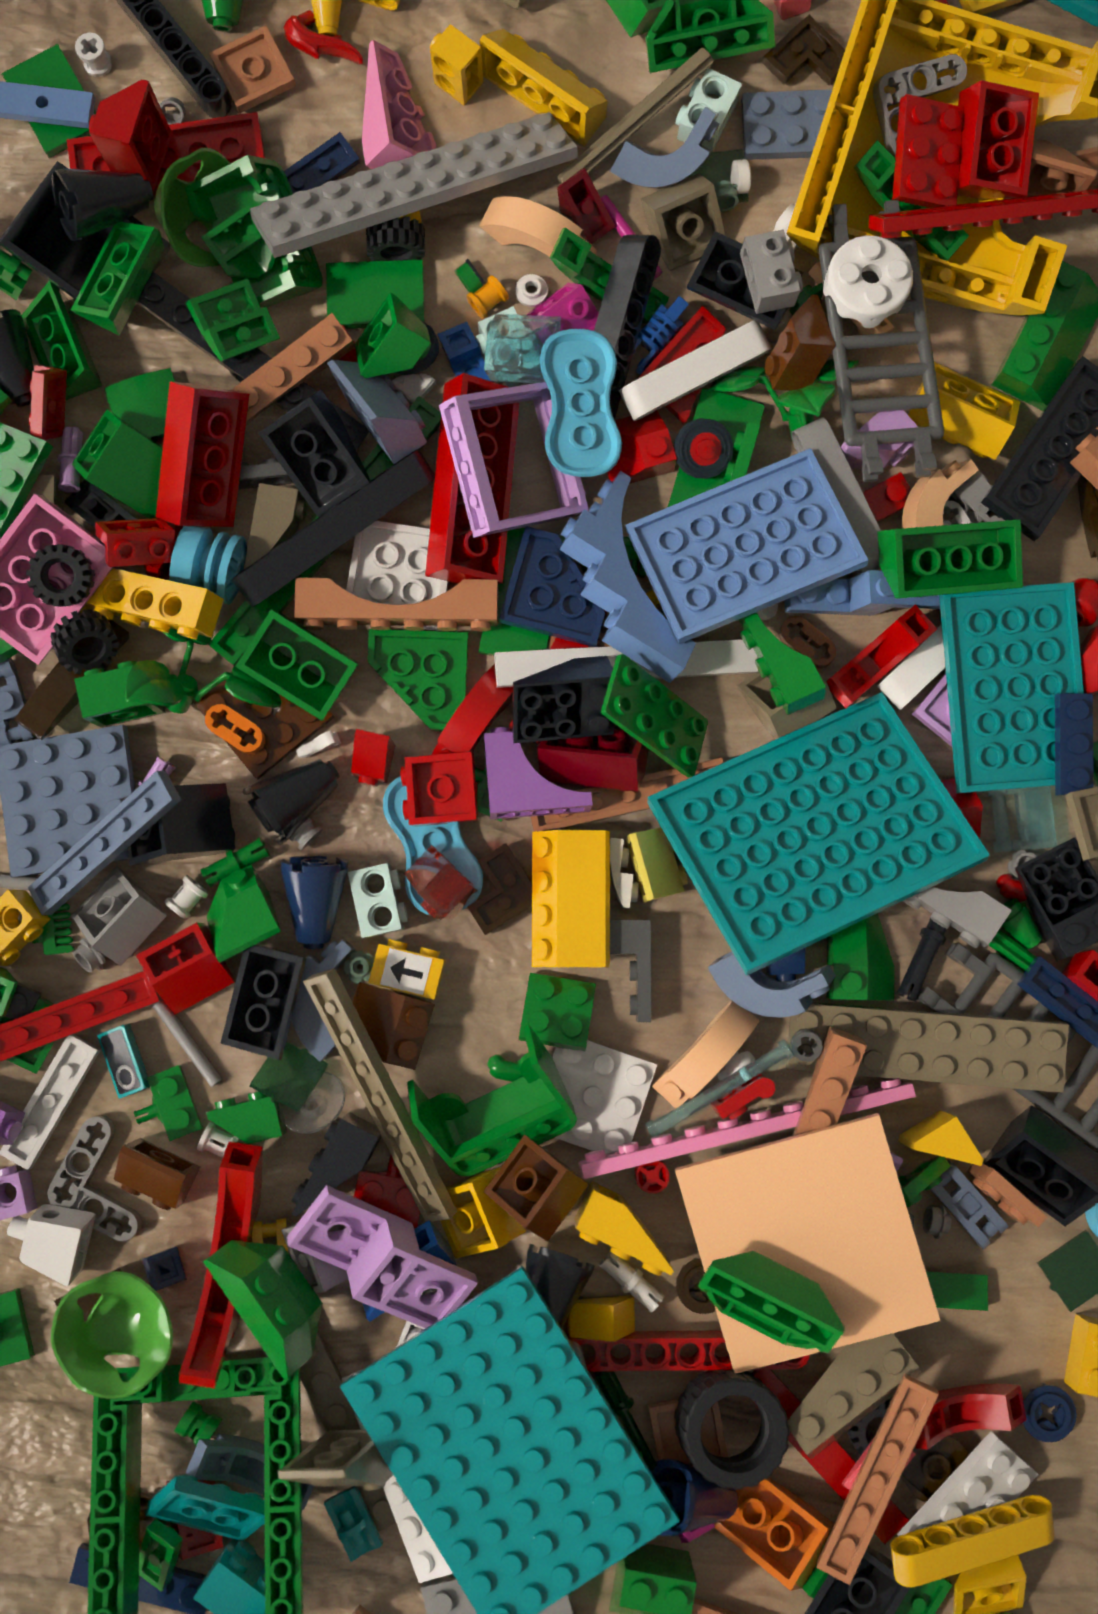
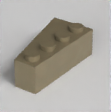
(849, 1390)

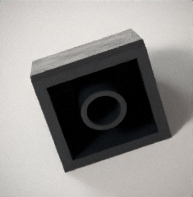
(191, 829)

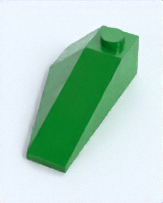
(861, 963)

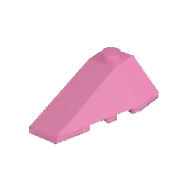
(390, 116)

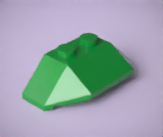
(716, 25)
(270, 1299)
(772, 1301)

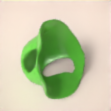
(173, 210)
(123, 1322)

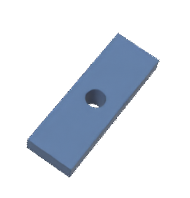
(61, 105)

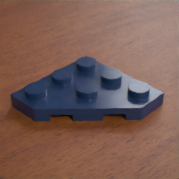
(547, 592)

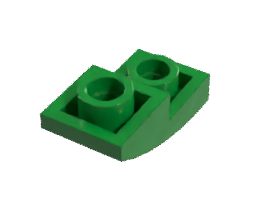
(959, 1290)

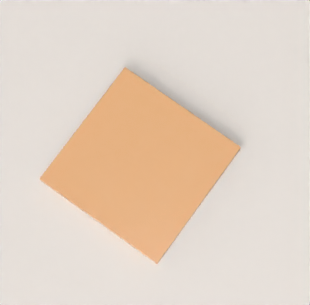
(825, 1210)

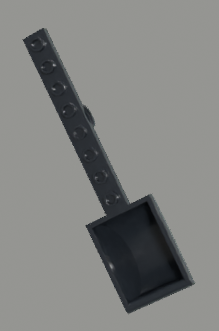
(43, 245)

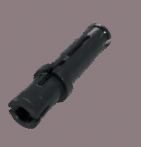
(926, 951)

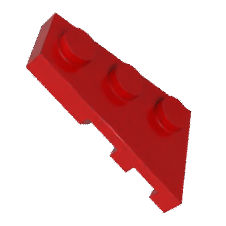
(696, 333)

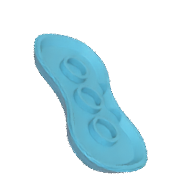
(579, 375)
(416, 840)

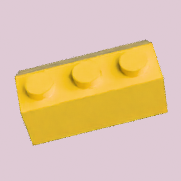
(971, 413)

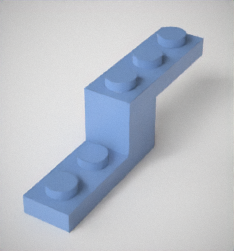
(860, 595)

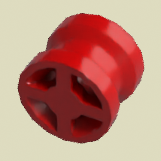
(653, 1183)

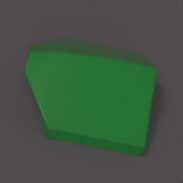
(240, 246)

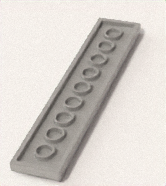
(412, 184)

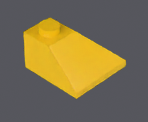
(991, 1588)

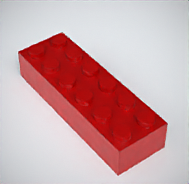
(451, 545)

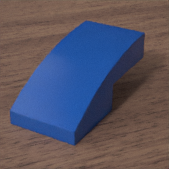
(463, 351)

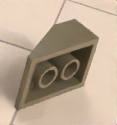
(339, 1461)

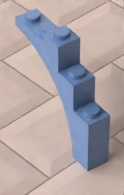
(633, 620)

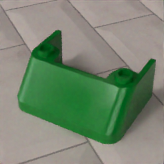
(490, 1127)

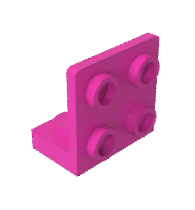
(572, 306)

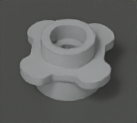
(89, 957)

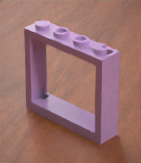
(472, 470)

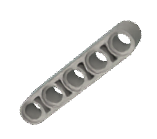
(833, 462)

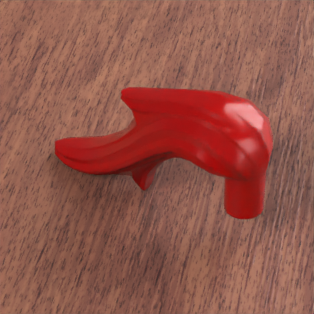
(314, 43)

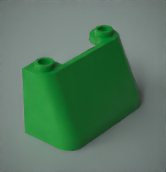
(233, 188)

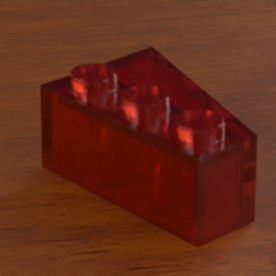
(440, 885)

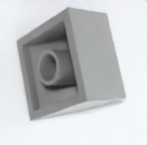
(118, 916)

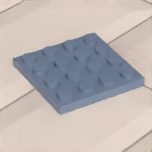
(60, 792)

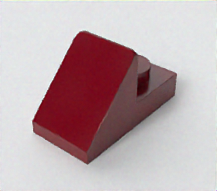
(584, 205)

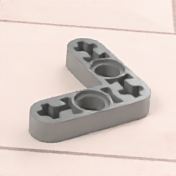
(903, 83)
(83, 1192)

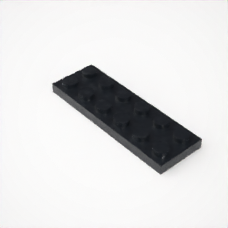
(1040, 469)

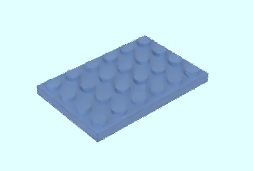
(746, 545)

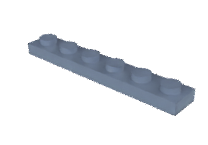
(104, 842)

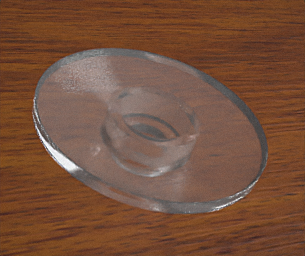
(328, 1095)

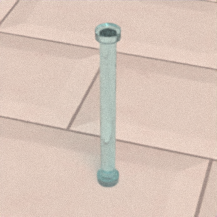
(720, 1089)

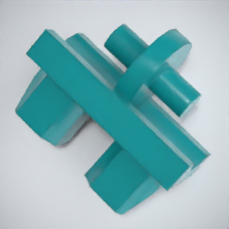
(353, 1523)

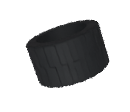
(763, 1454)

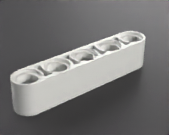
(695, 370)
(915, 671)

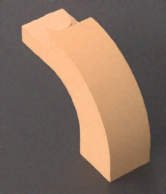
(526, 223)
(929, 494)
(706, 1055)

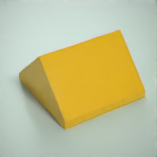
(942, 1136)

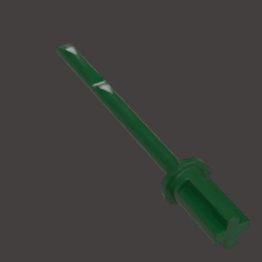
(620, 1404)

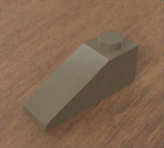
(274, 519)

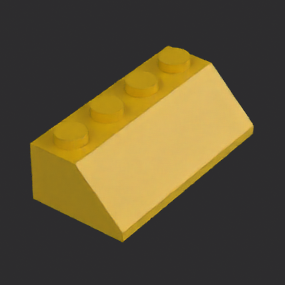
(542, 84)
(571, 898)

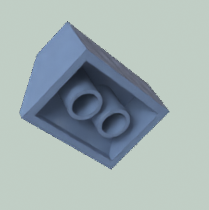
(380, 410)

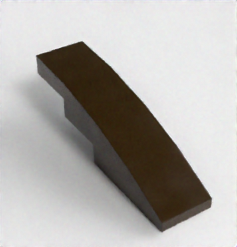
(58, 693)

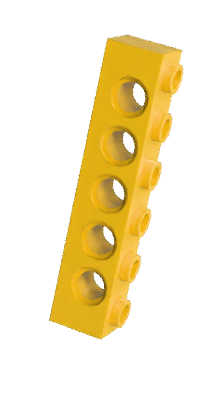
(196, 617)

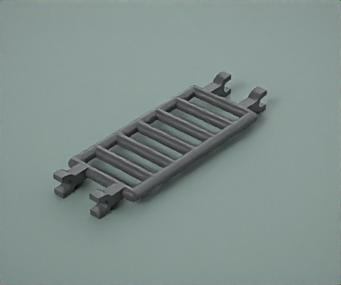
(869, 440)
(982, 972)

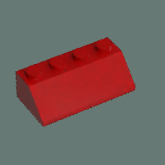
(201, 455)

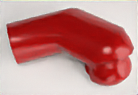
(1010, 887)

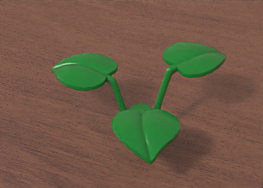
(801, 402)
(152, 683)

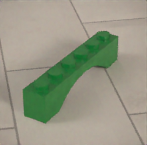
(790, 673)

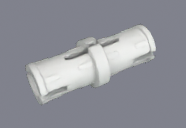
(631, 1281)

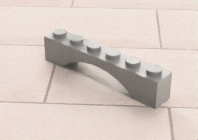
(971, 913)

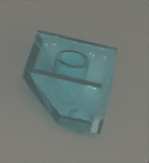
(516, 347)

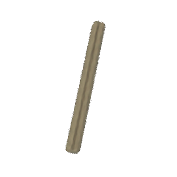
(639, 114)

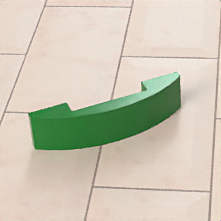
(877, 174)
(584, 267)

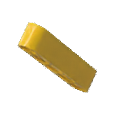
(972, 1540)

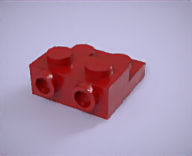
(440, 789)

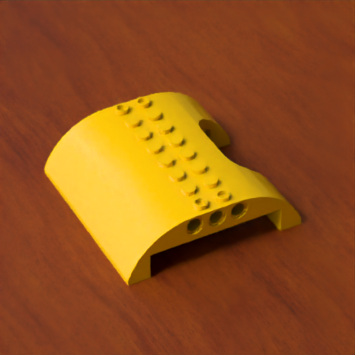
(889, 35)

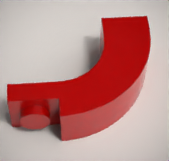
(880, 656)
(474, 715)
(973, 1409)

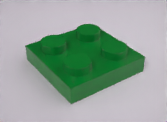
(558, 1011)

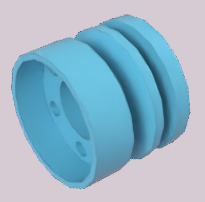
(208, 561)

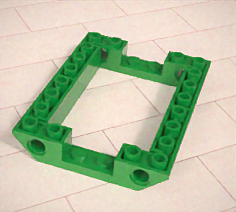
(117, 1482)

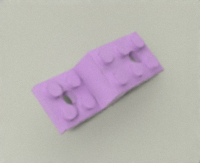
(381, 1258)

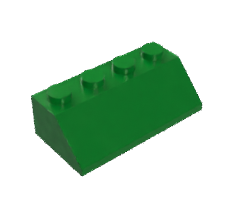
(1051, 340)
(952, 558)

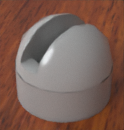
(173, 116)

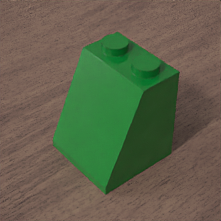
(122, 463)
(654, 1582)

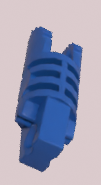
(659, 330)

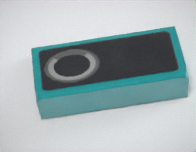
(124, 1060)

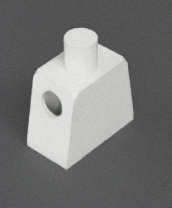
(54, 1241)

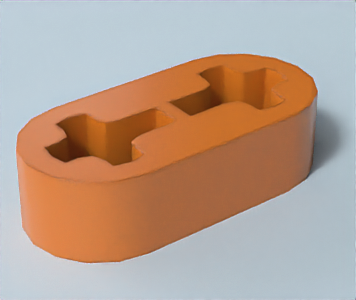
(239, 722)

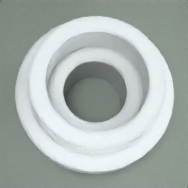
(531, 299)

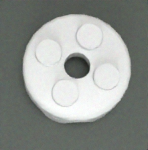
(863, 300)

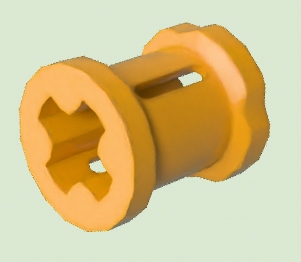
(487, 297)

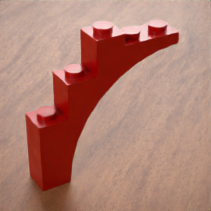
(234, 1220)

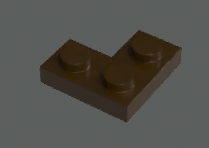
(805, 45)
(511, 891)

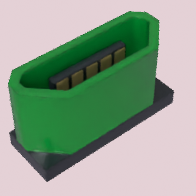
(469, 276)

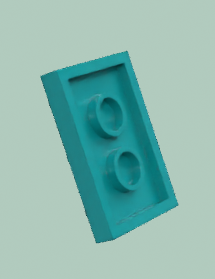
(208, 1507)

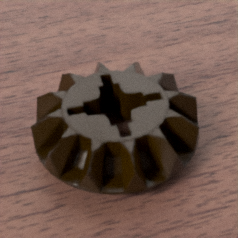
(693, 1299)

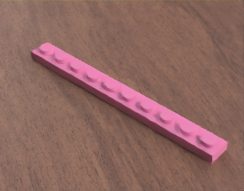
(730, 1131)

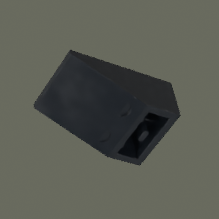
(562, 701)
(1062, 898)
(347, 1153)

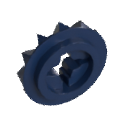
(1063, 1413)

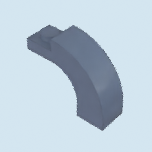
(655, 170)
(767, 995)
(306, 1017)
(235, 1461)

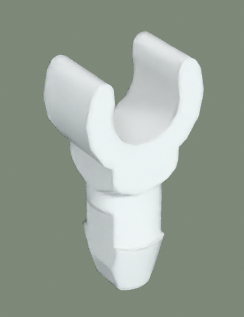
(321, 743)

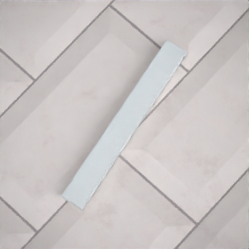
(707, 659)

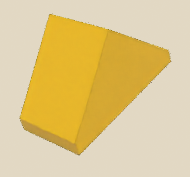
(602, 1318)

